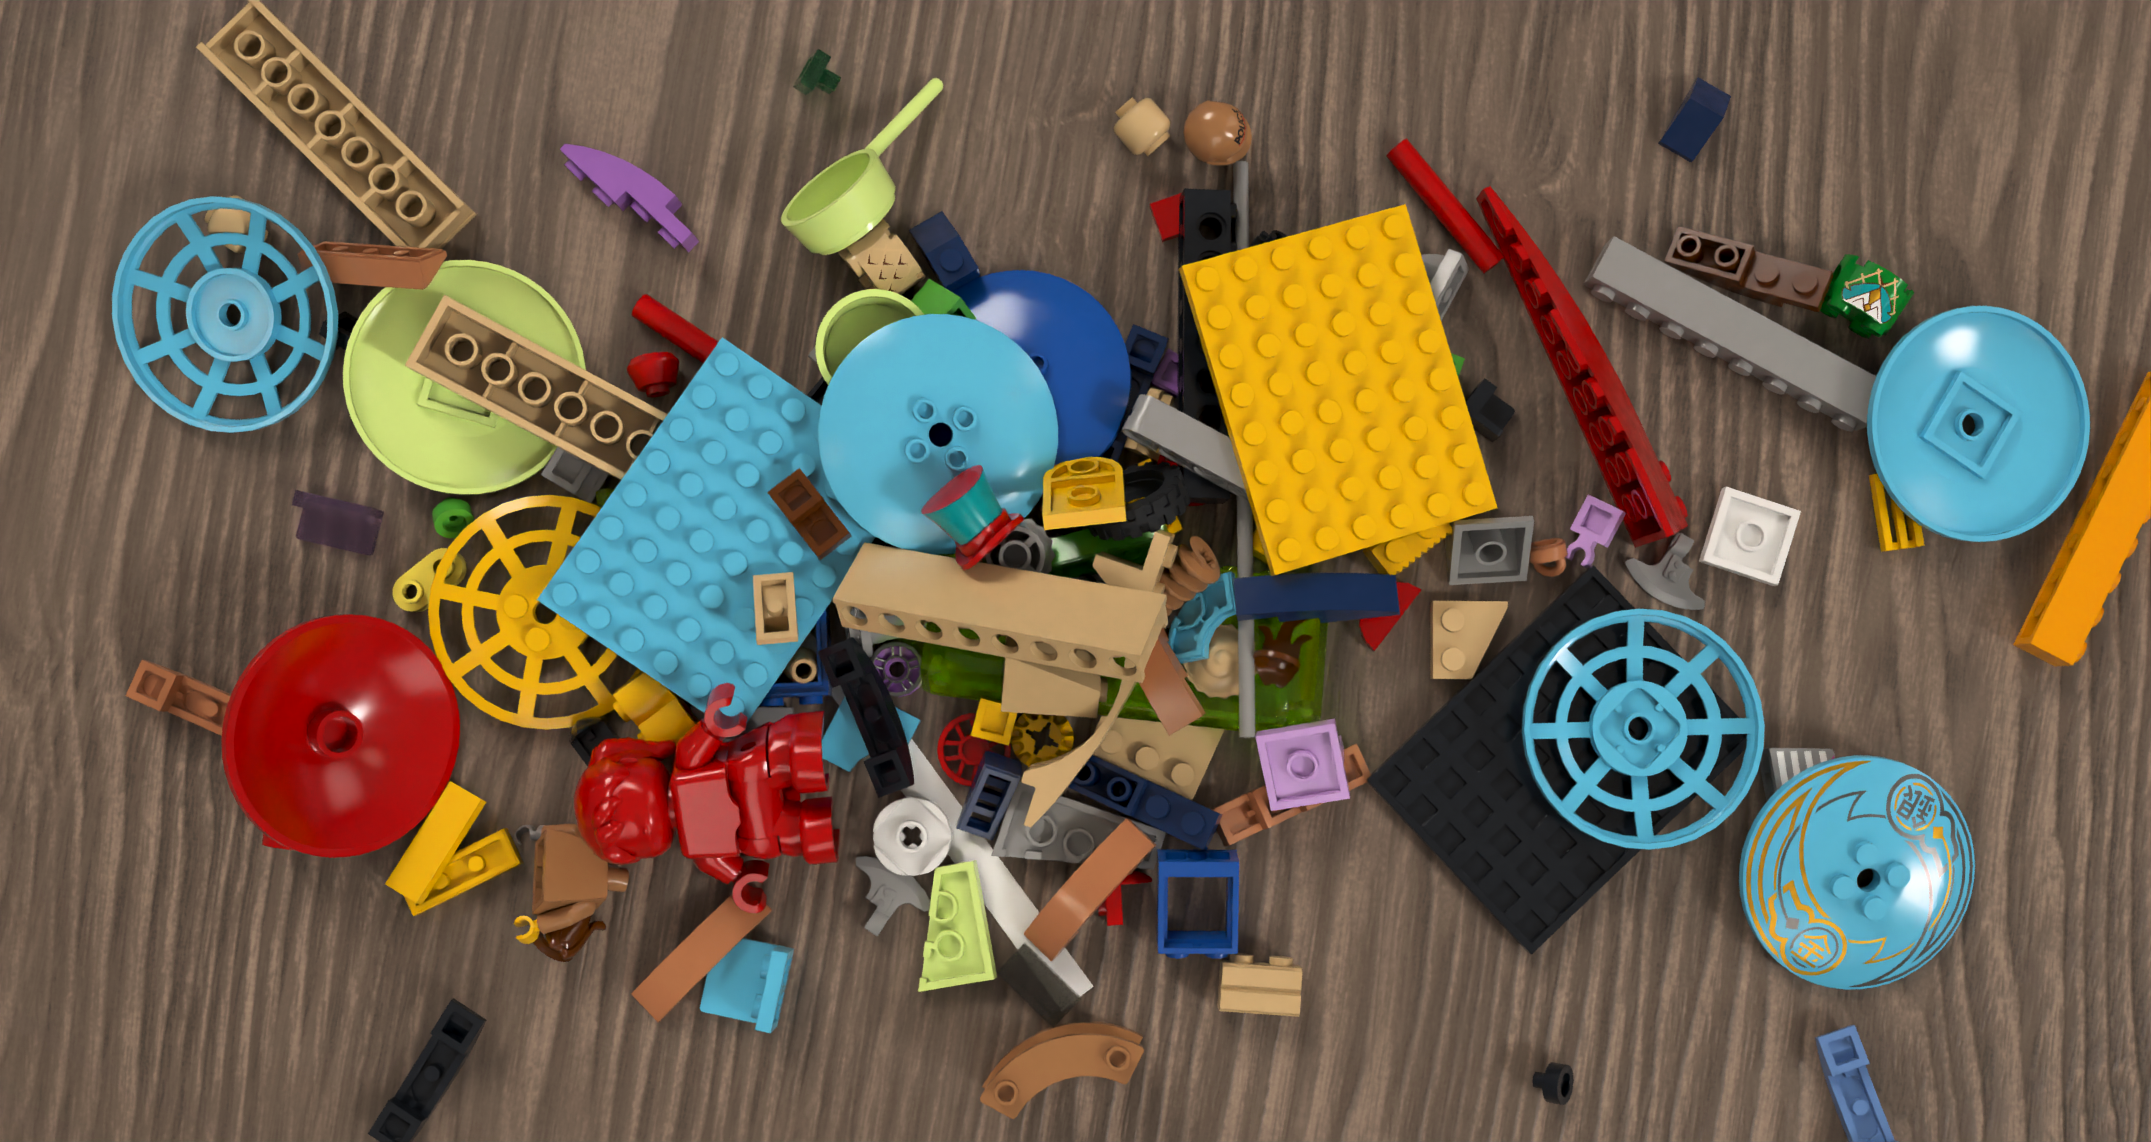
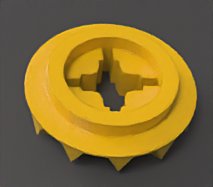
(1024, 745)

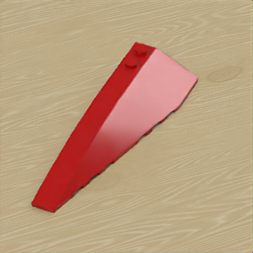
(1590, 384)

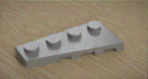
(1064, 832)

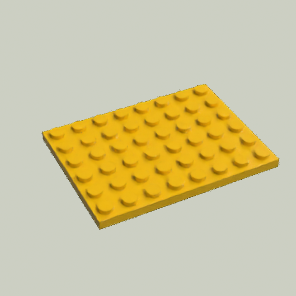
(1338, 388)

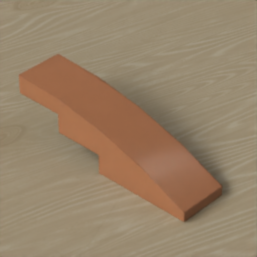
(1168, 689)
(1252, 811)

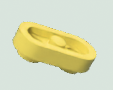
(422, 577)

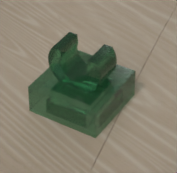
(816, 75)

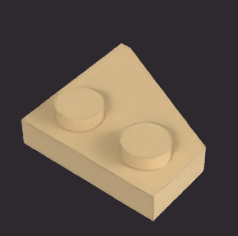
(1461, 636)

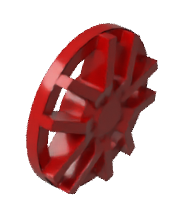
(970, 749)

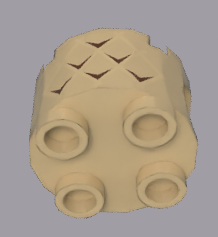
(882, 261)

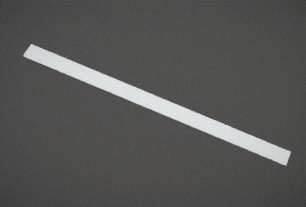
(999, 888)

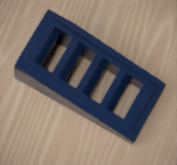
(997, 772)

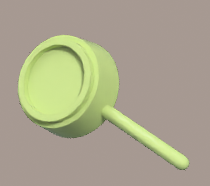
(852, 192)
(853, 321)

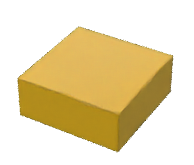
(992, 723)

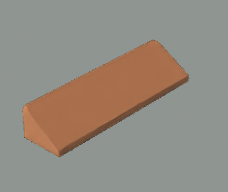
(378, 264)

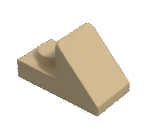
(775, 608)

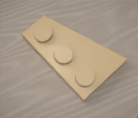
(1166, 760)

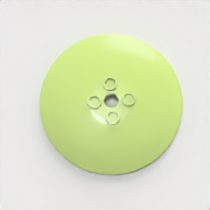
(424, 427)

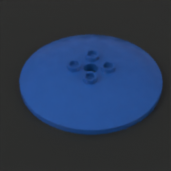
(1070, 344)

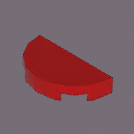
(1377, 628)

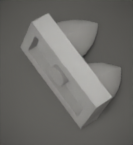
(1445, 277)

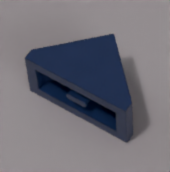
(1695, 120)

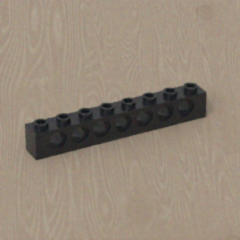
(1214, 210)

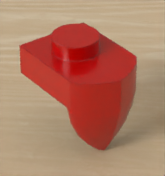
(1113, 904)

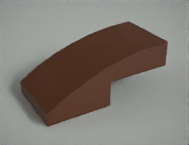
(809, 514)

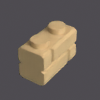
(1260, 986)

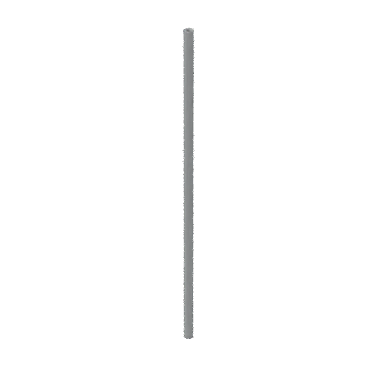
(1244, 511)

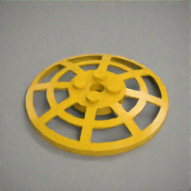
(517, 617)

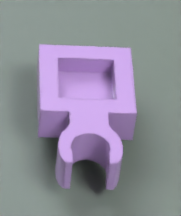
(1596, 524)

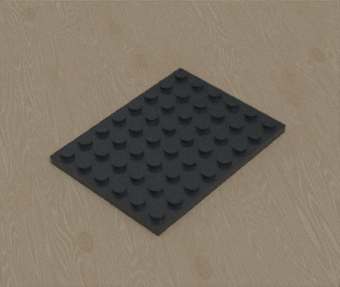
(1472, 791)

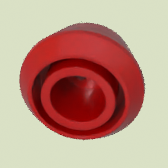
(654, 373)

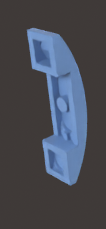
(1851, 1086)

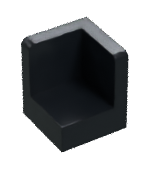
(1488, 411)

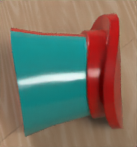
(971, 516)

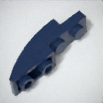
(1147, 802)

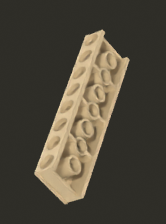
(336, 130)
(1002, 603)

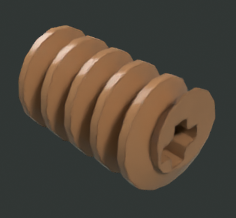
(1189, 573)

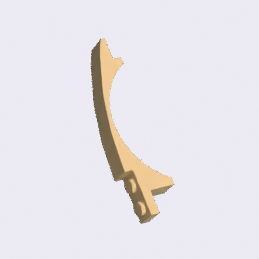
(1055, 775)

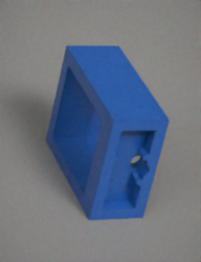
(1198, 864)

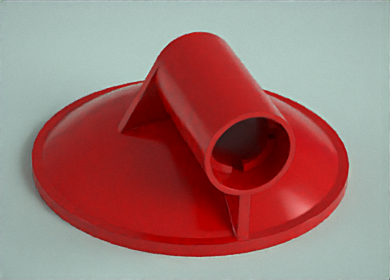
(340, 736)

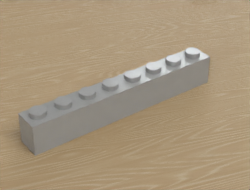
(1732, 333)

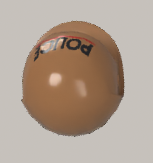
(1217, 133)

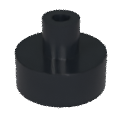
(1555, 1083)

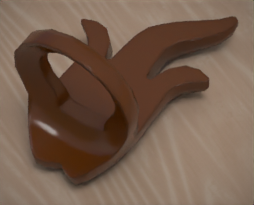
(1279, 658)
(567, 942)

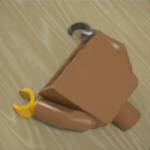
(567, 879)

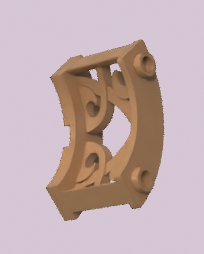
(1058, 1055)

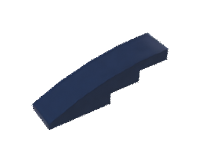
(1316, 595)

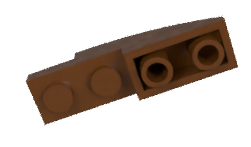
(1748, 272)

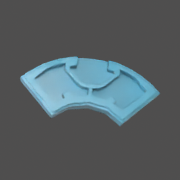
(1200, 617)

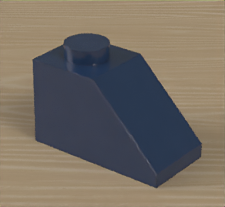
(945, 252)

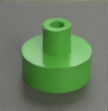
(452, 517)

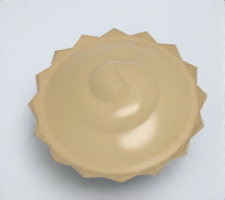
(1220, 672)

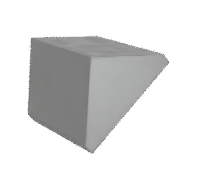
(1489, 550)

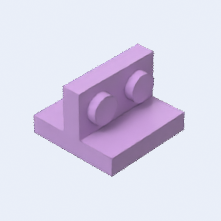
(1303, 764)

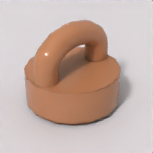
(1548, 551)

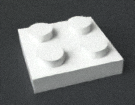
(1749, 536)

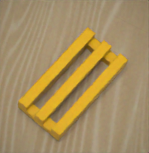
(1883, 525)

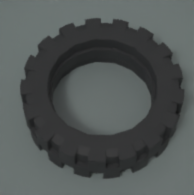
(1164, 500)

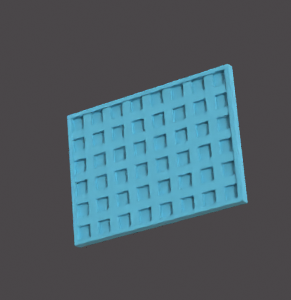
(688, 527)

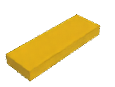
(435, 843)
(471, 868)

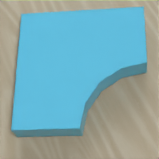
(844, 742)

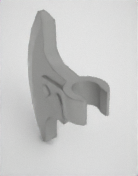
(1669, 577)
(889, 892)

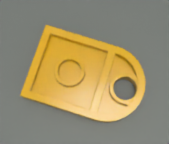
(1083, 493)

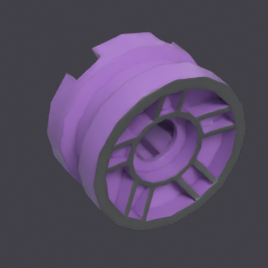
(909, 657)

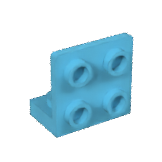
(749, 984)

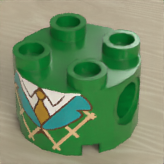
(1866, 297)

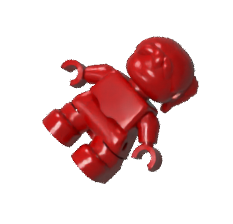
(717, 797)

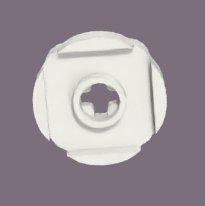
(889, 836)

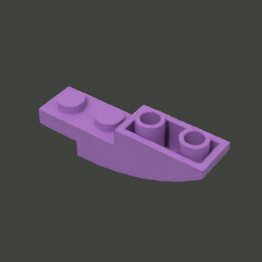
(624, 183)

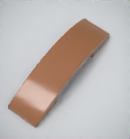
(179, 695)
(1088, 888)
(695, 957)

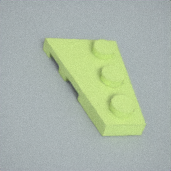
(958, 931)

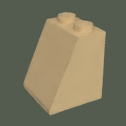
(1050, 689)

